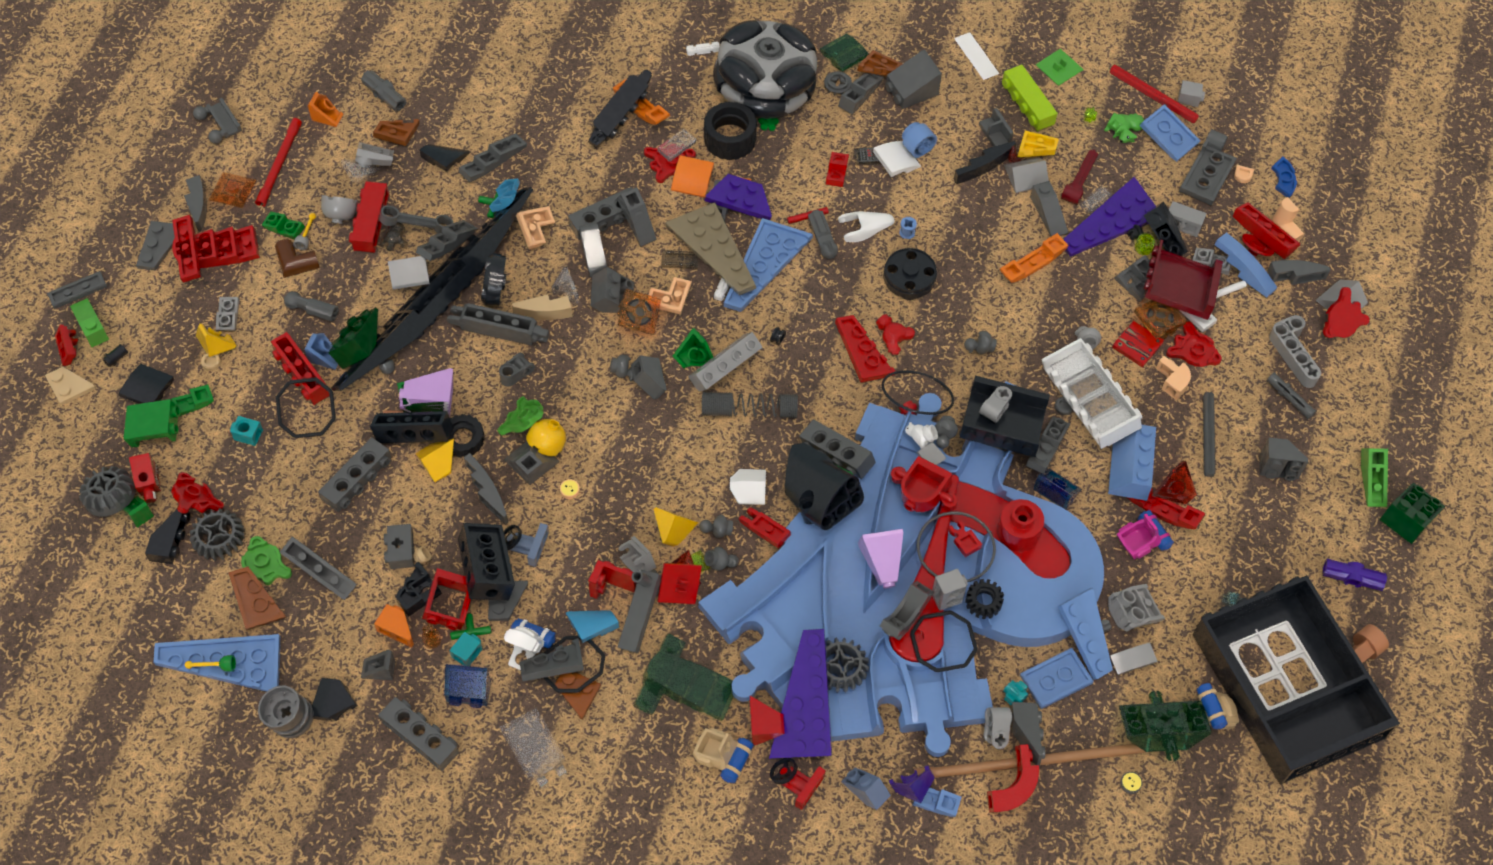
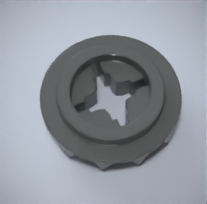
(833, 77)

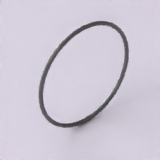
(956, 513)

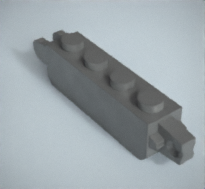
(498, 324)

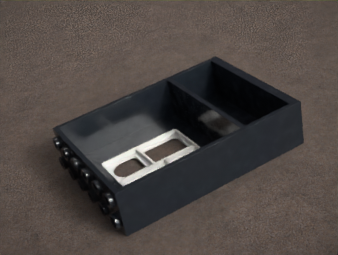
(1311, 726)

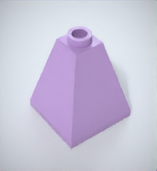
(883, 555)

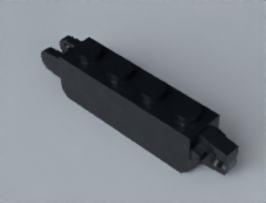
(619, 107)

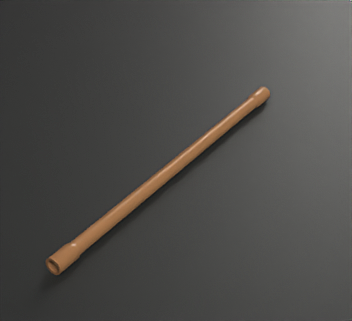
(1051, 758)

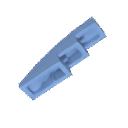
(1250, 269)

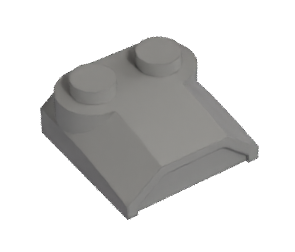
(373, 155)

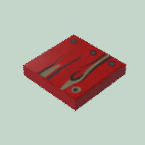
(1137, 344)

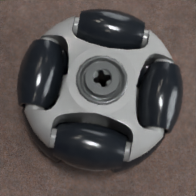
(766, 67)

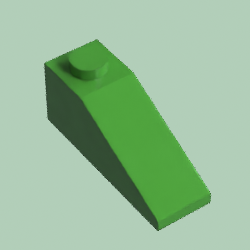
(89, 322)
(1375, 475)

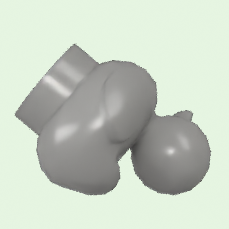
(1089, 335)

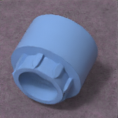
(918, 139)

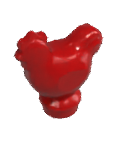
(893, 333)

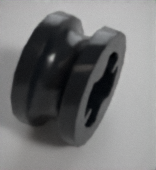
(777, 336)

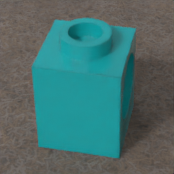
(249, 437)
(466, 649)

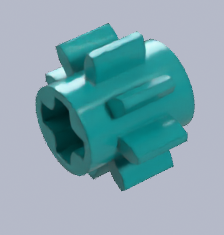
(1015, 692)

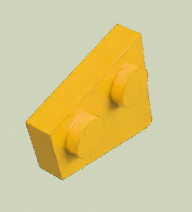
(1037, 145)

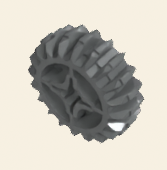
(220, 543)
(856, 660)

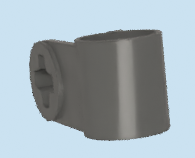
(517, 369)

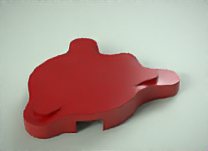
(661, 165)
(1344, 316)
(1194, 348)
(193, 495)

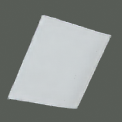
(976, 56)

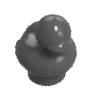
(984, 343)
(620, 366)
(946, 430)
(719, 528)
(719, 559)

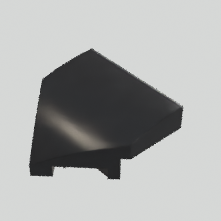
(332, 700)

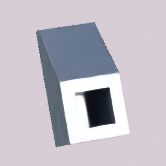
(866, 787)

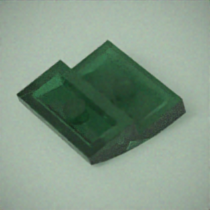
(844, 52)

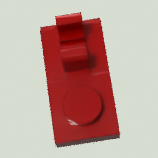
(65, 344)

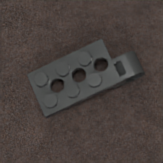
(1211, 148)

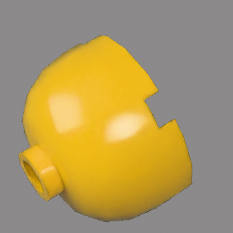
(547, 437)

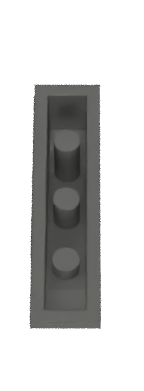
(318, 568)

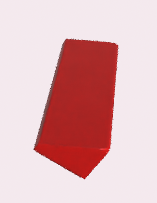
(1265, 230)

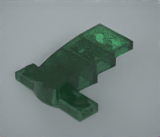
(683, 682)

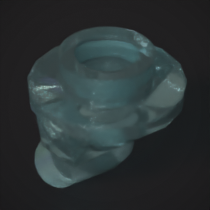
(1231, 598)

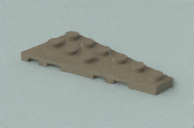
(712, 242)

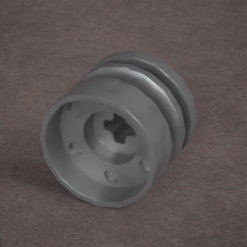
(278, 705)

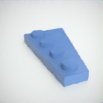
(1086, 628)

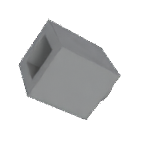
(1191, 93)

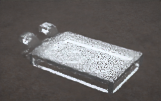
(534, 747)

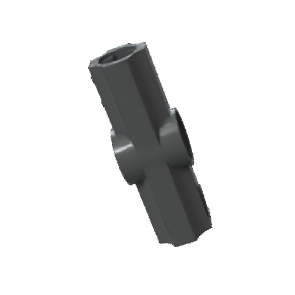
(383, 90)

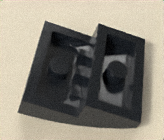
(145, 385)

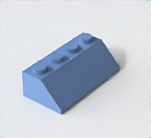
(1133, 464)

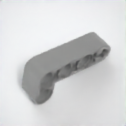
(1297, 358)

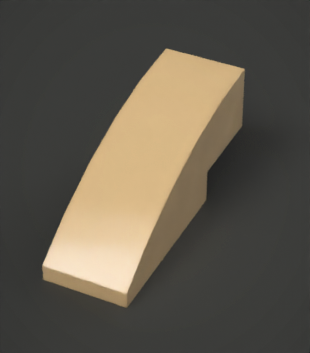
(544, 309)

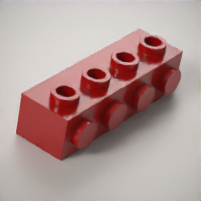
(367, 223)
(299, 367)

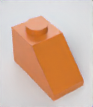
(394, 624)

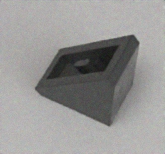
(379, 666)

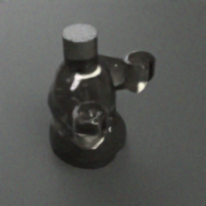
(394, 237)

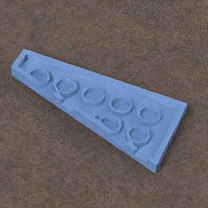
(767, 255)
(255, 659)

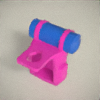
(1144, 535)

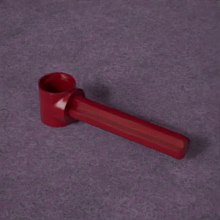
(1074, 191)

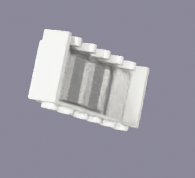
(1092, 393)

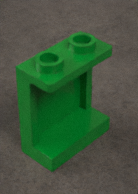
(151, 421)

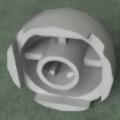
(338, 208)

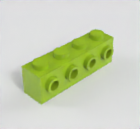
(1029, 97)

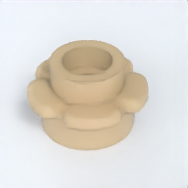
(422, 555)

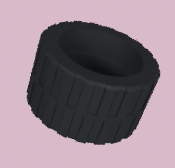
(730, 146)

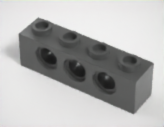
(604, 213)
(838, 448)
(357, 465)
(439, 756)

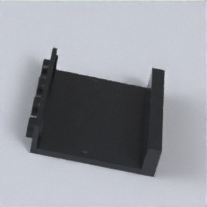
(1018, 426)

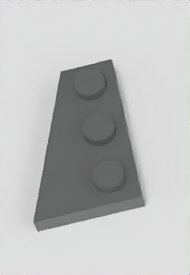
(156, 245)
(561, 661)

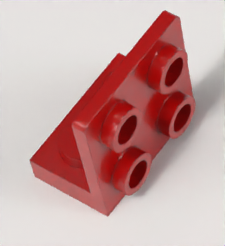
(610, 574)

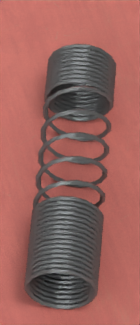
(721, 404)

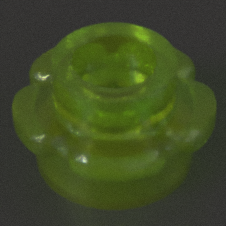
(1090, 114)

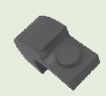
(908, 611)

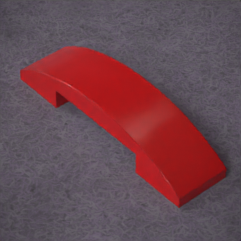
(1171, 512)

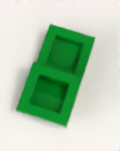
(197, 399)

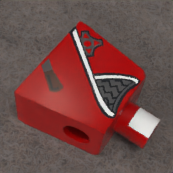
(145, 476)

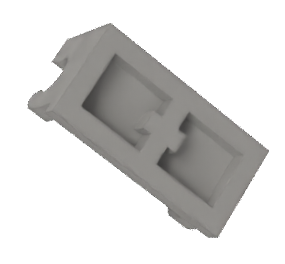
(1187, 218)
(637, 557)

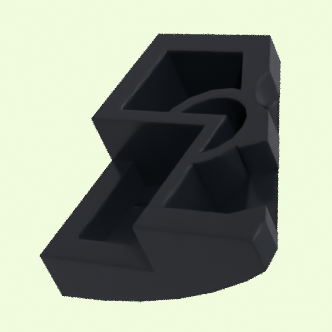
(410, 595)

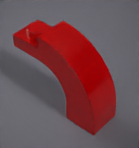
(1022, 786)

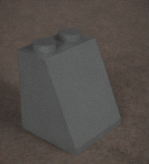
(914, 80)

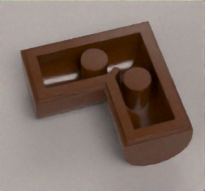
(294, 264)

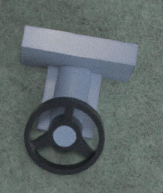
(526, 544)

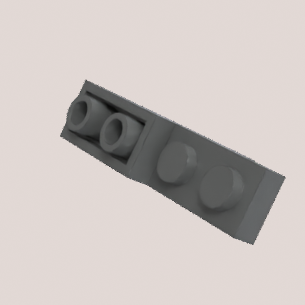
(1048, 445)

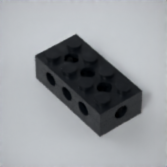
(482, 583)

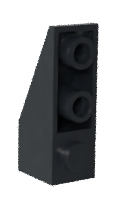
(1166, 229)
(166, 538)

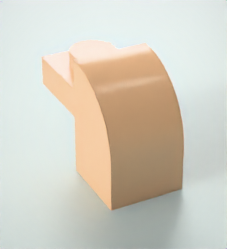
(1177, 377)

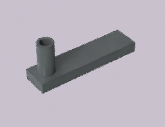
(639, 610)

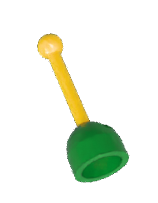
(226, 663)

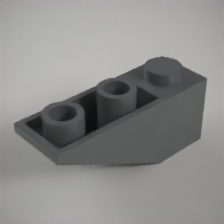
(637, 216)
(1027, 729)

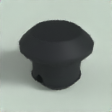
(1134, 232)

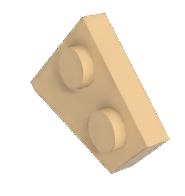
(68, 385)

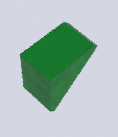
(138, 511)

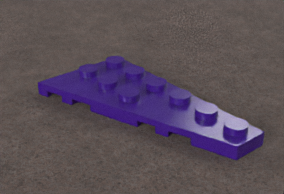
(1111, 218)

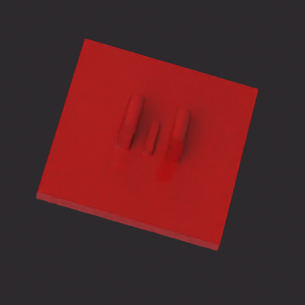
(679, 583)

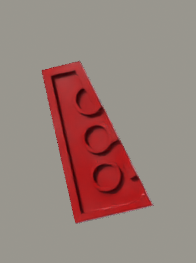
(862, 351)

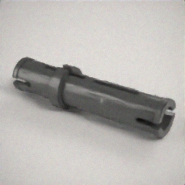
(1291, 395)

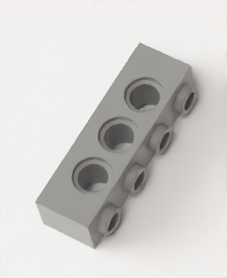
(725, 361)

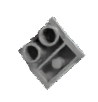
(1134, 608)

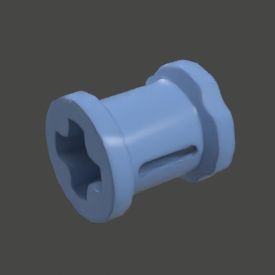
(907, 228)

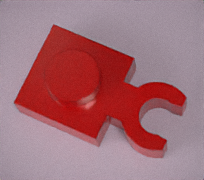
(965, 541)

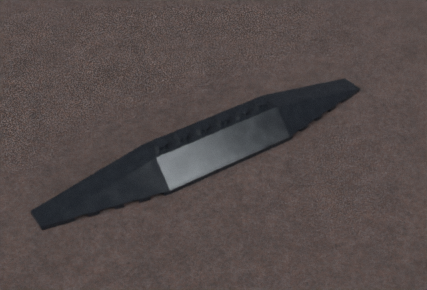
(433, 298)

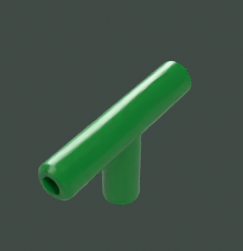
(486, 200)
(470, 629)

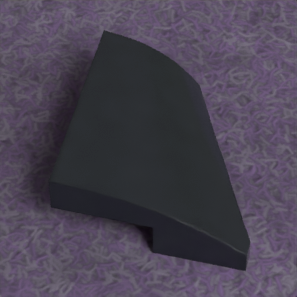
(442, 156)

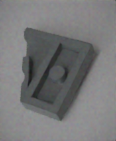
(503, 610)

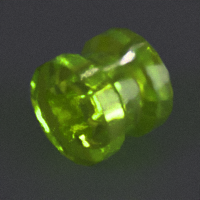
(1141, 247)

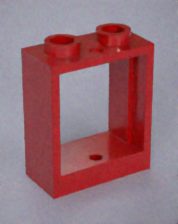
(452, 581)

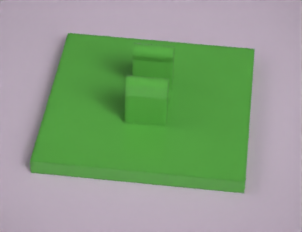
(1059, 67)

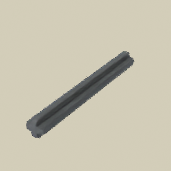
(1209, 434)

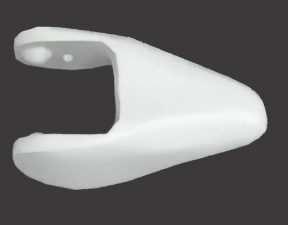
(870, 224)

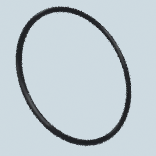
(912, 410)

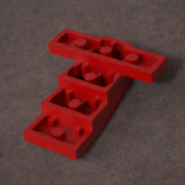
(210, 247)

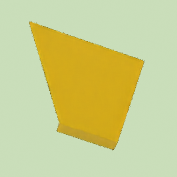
(213, 342)
(437, 459)
(673, 527)

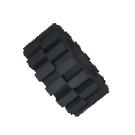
(990, 589)

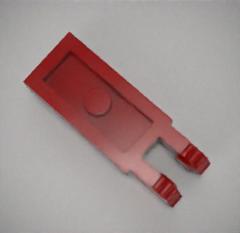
(765, 527)

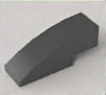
(859, 92)
(197, 201)
(1297, 271)

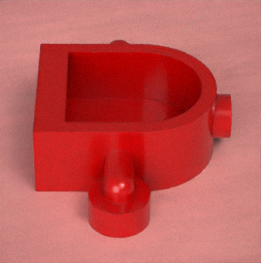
(924, 486)

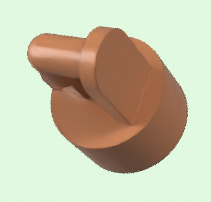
(1370, 642)

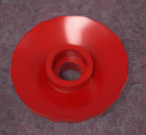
(1256, 246)

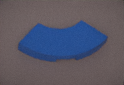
(1286, 177)

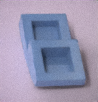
(940, 802)

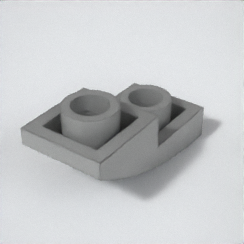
(1207, 257)
(228, 313)
(1134, 658)

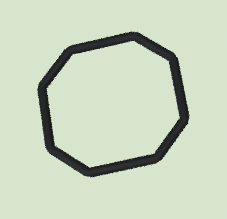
(279, 408)
(949, 667)
(590, 680)

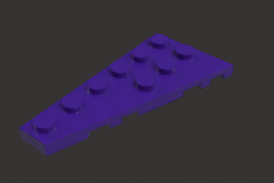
(806, 703)

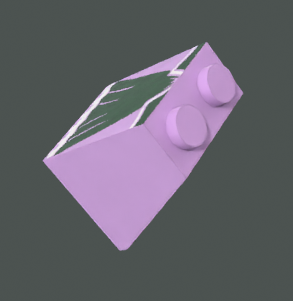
(428, 393)

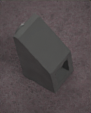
(649, 375)

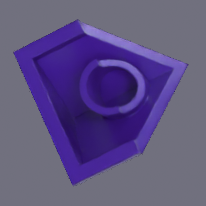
(914, 786)

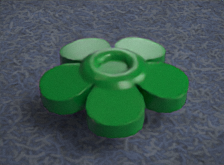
(768, 123)

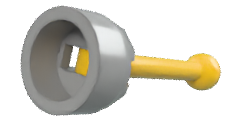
(302, 239)

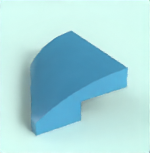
(506, 194)
(592, 623)

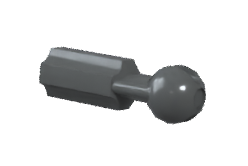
(823, 234)
(312, 306)

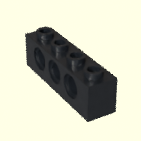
(412, 427)

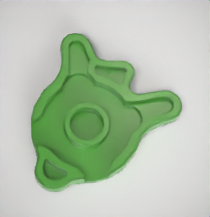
(523, 417)
(265, 561)

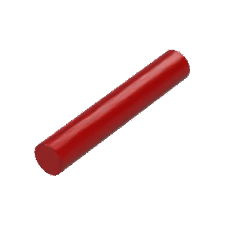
(804, 216)

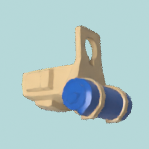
(1218, 707)
(723, 752)

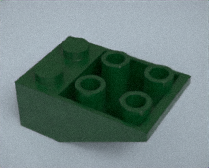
(356, 339)
(1412, 512)

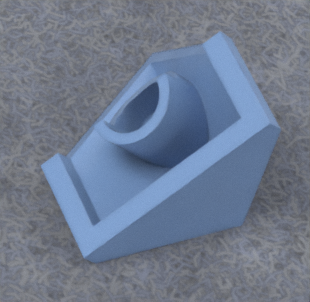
(318, 349)

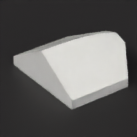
(749, 486)

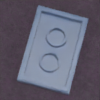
(1170, 133)
(1056, 678)

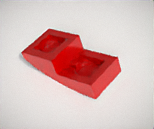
(837, 169)

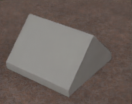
(1027, 173)
(408, 272)
(1333, 292)

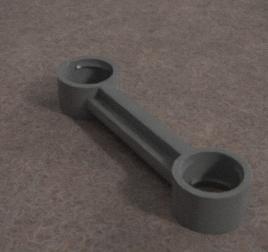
(412, 219)

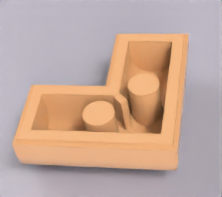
(1284, 219)
(531, 223)
(674, 299)

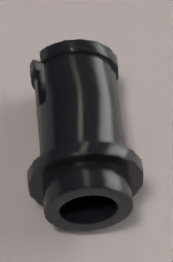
(116, 354)

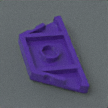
(740, 196)

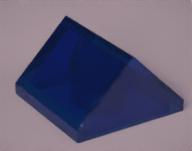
(1056, 488)

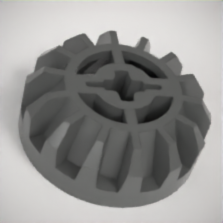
(110, 497)

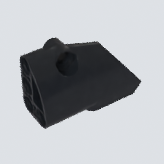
(819, 487)

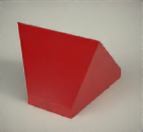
(765, 722)

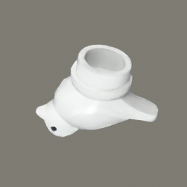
(922, 434)

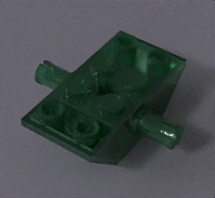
(1165, 725)

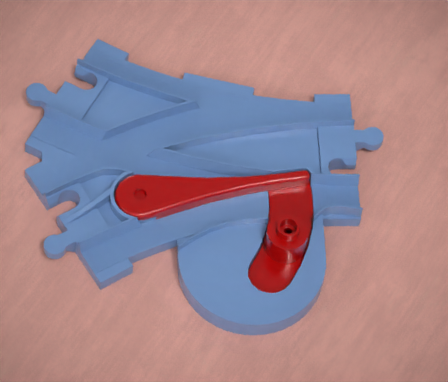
(828, 585)

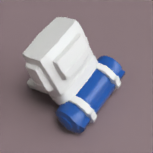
(528, 638)

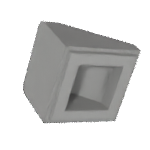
(931, 453)

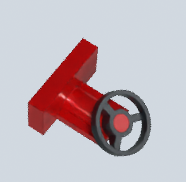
(797, 781)

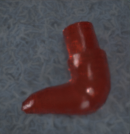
(1013, 156)

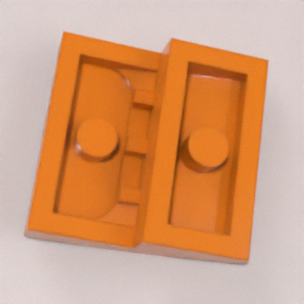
(692, 176)

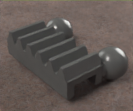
(223, 118)

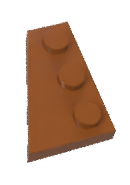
(253, 600)

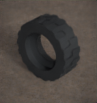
(472, 424)

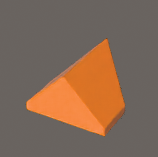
(323, 110)

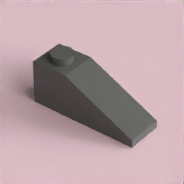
(1048, 207)

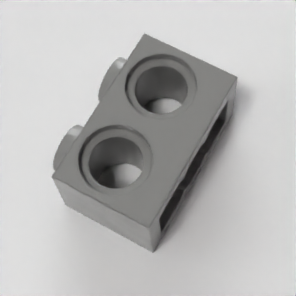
(949, 589)

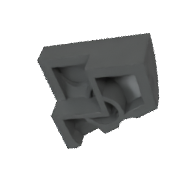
(1137, 272)

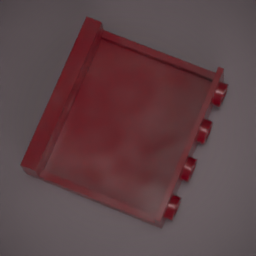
(1182, 282)

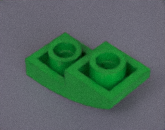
(282, 225)

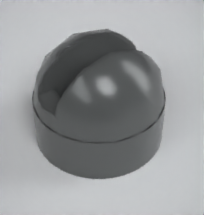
(387, 366)

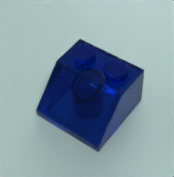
(467, 685)

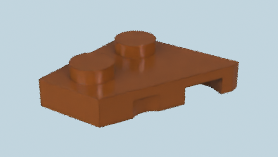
(878, 64)
(395, 131)
(582, 700)

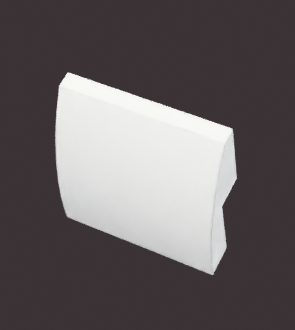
(896, 158)

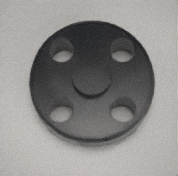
(910, 273)
(493, 280)

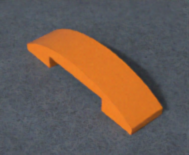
(647, 110)
(1036, 260)

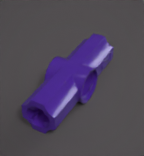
(1354, 574)

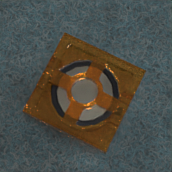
(638, 313)
(1160, 318)

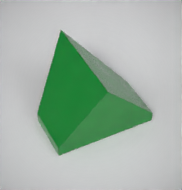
(693, 350)

